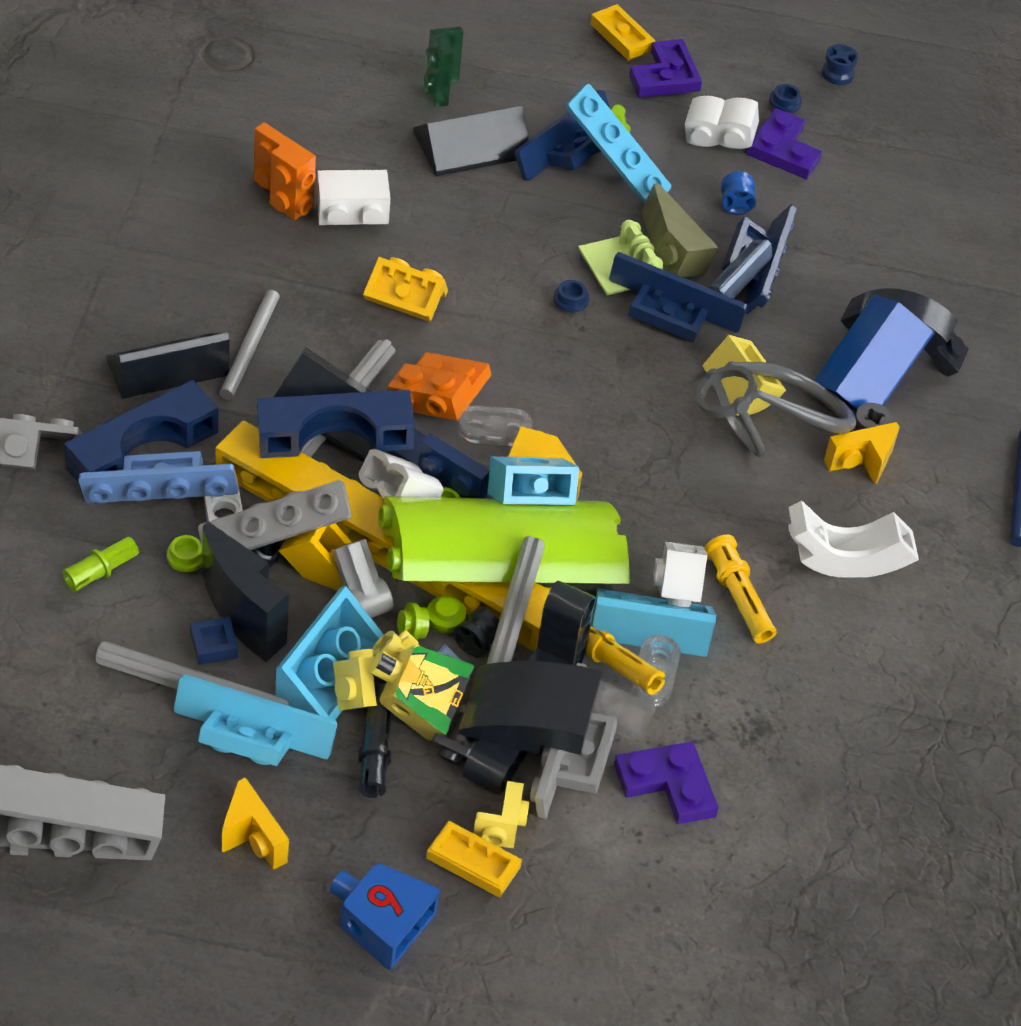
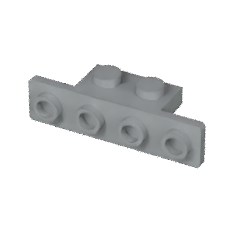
(22, 436)
(287, 516)
(574, 770)

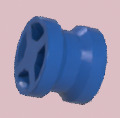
(738, 193)

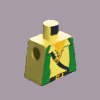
(422, 687)

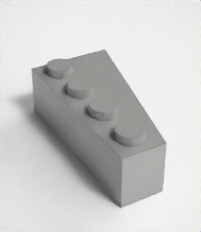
(77, 816)

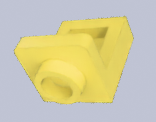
(354, 682)
(502, 828)

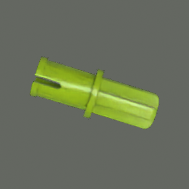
(99, 564)

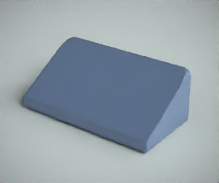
(743, 268)

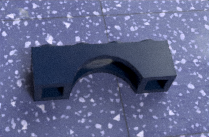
(179, 416)
(378, 417)

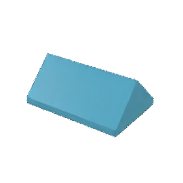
(637, 617)
(308, 671)

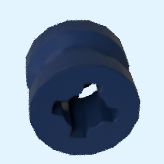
(840, 64)

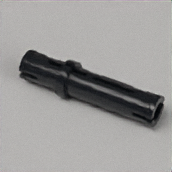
(375, 752)

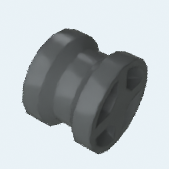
(872, 415)

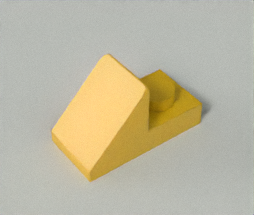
(865, 446)
(252, 822)

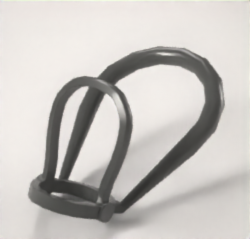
(843, 424)

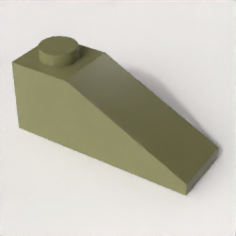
(676, 236)

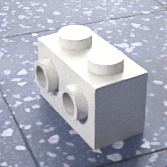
(353, 197)
(680, 573)

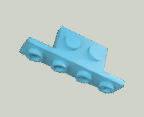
(615, 142)
(252, 724)

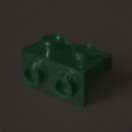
(443, 63)

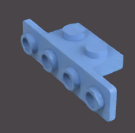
(159, 478)

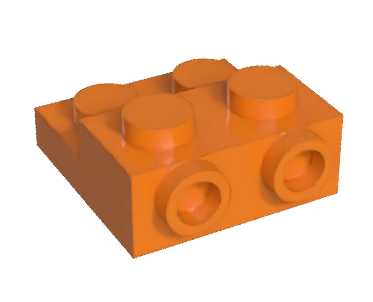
(285, 171)
(441, 384)

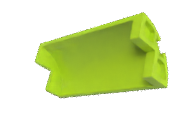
(484, 538)

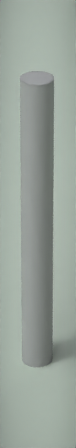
(249, 345)

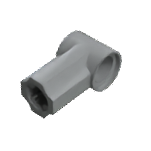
(361, 578)

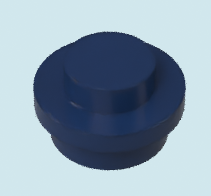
(786, 98)
(571, 296)

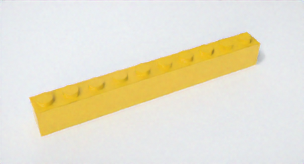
(279, 476)

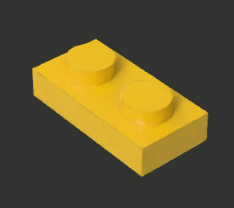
(622, 32)

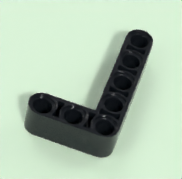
(561, 640)

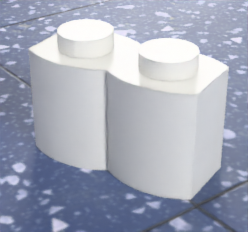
(722, 122)
(397, 477)

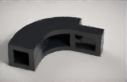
(943, 347)

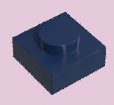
(214, 640)

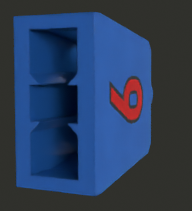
(385, 910)

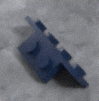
(558, 145)
(744, 234)
(673, 301)
(447, 465)

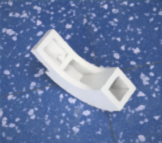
(854, 550)

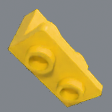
(405, 288)

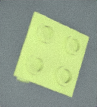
(630, 242)

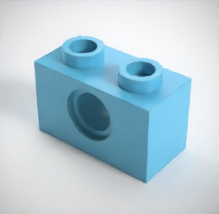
(533, 480)

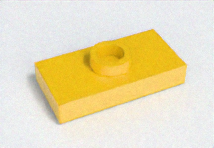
(474, 859)

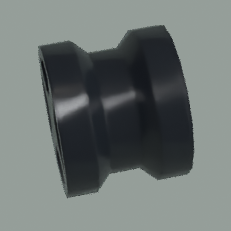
(477, 633)

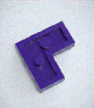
(671, 73)
(778, 145)
(671, 770)

